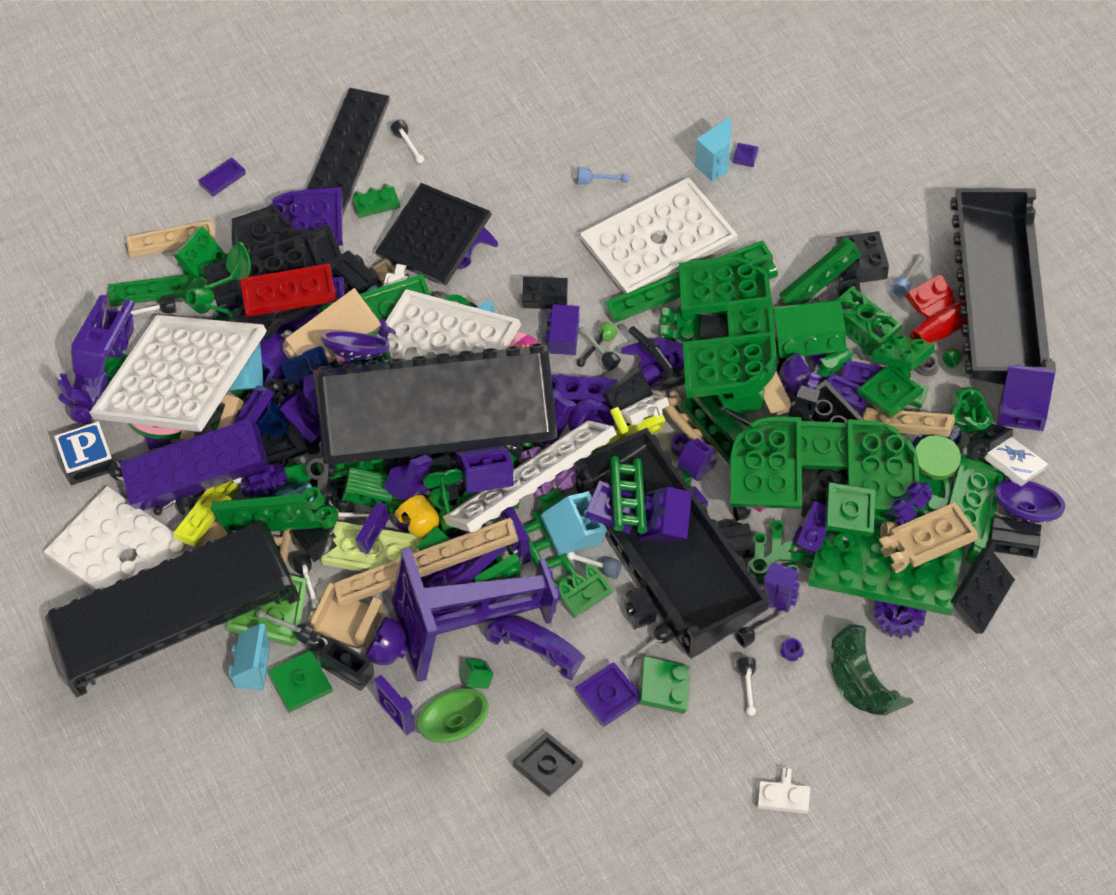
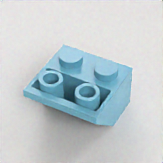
(569, 527)

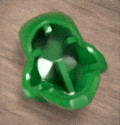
(970, 410)

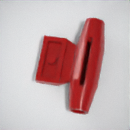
(937, 303)

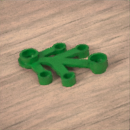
(778, 552)

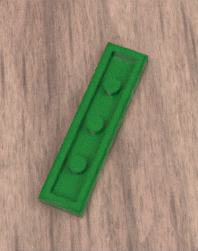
(148, 289)

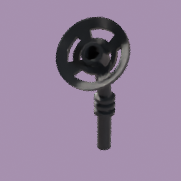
(670, 378)

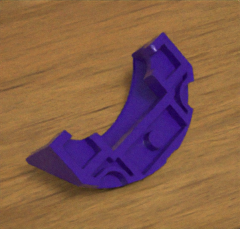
(537, 640)

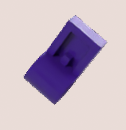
(812, 531)

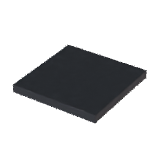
(433, 233)

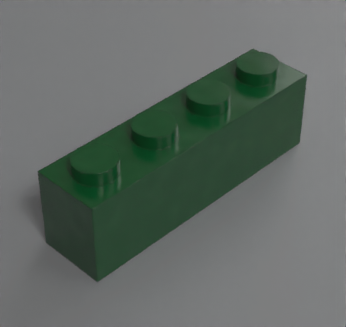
(716, 425)

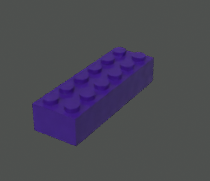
(194, 465)

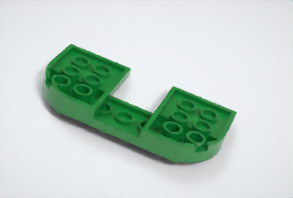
(748, 356)
(773, 451)

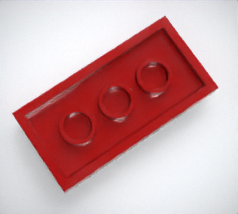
(288, 290)

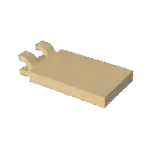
(928, 537)

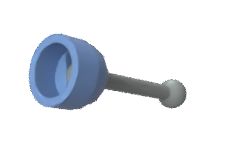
(904, 282)

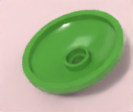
(453, 715)

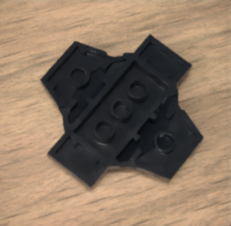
(272, 249)

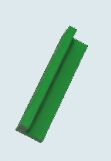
(821, 273)

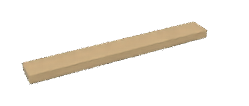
(428, 561)

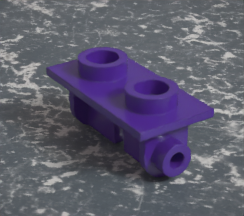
(918, 495)

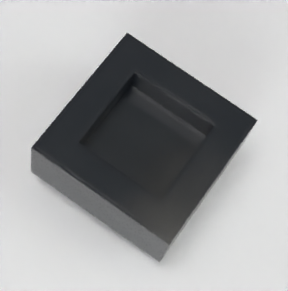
(845, 284)

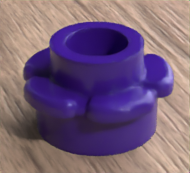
(794, 644)

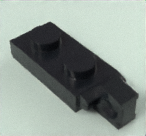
(987, 440)

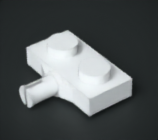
(647, 407)
(784, 795)

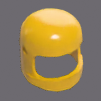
(421, 516)

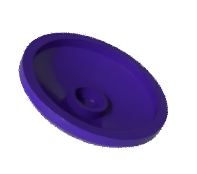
(354, 345)
(1030, 502)

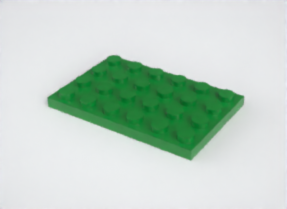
(869, 575)

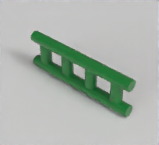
(619, 502)
(544, 544)

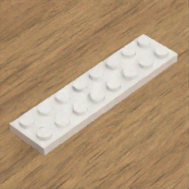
(530, 475)

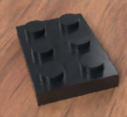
(982, 590)

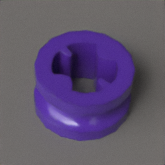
(676, 449)

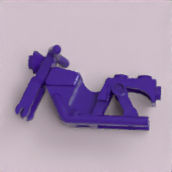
(90, 353)

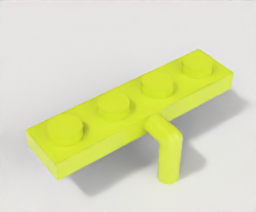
(653, 424)
(201, 516)

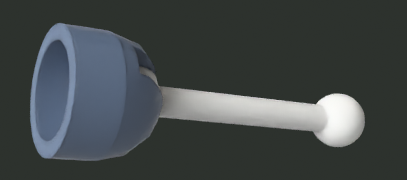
(611, 567)

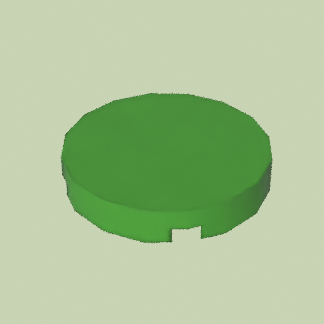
(938, 457)

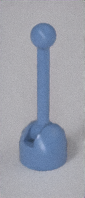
(585, 176)

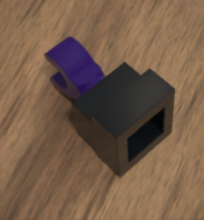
(808, 396)

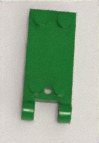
(384, 299)
(974, 494)
(279, 512)

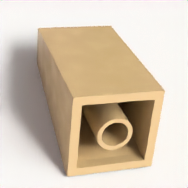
(346, 314)

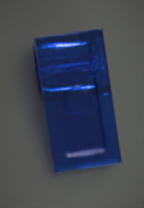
(303, 365)
(271, 413)

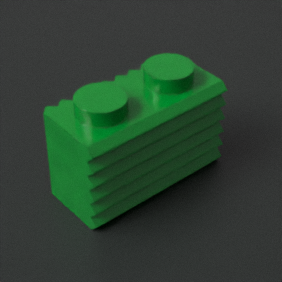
(366, 487)

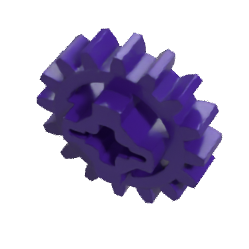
(264, 482)
(907, 622)

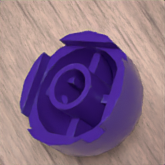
(794, 374)
(590, 410)
(387, 643)

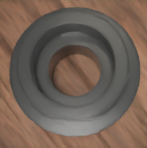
(932, 363)

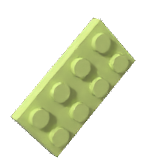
(386, 548)

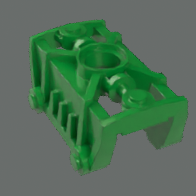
(859, 328)

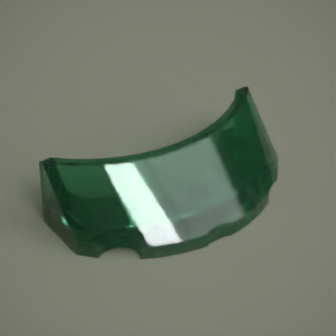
(856, 678)

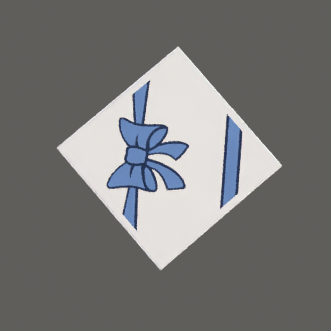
(1016, 461)

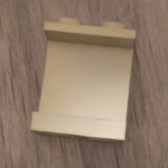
(349, 624)

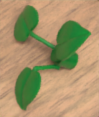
(200, 296)
(434, 480)

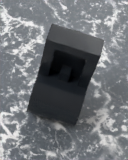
(324, 479)

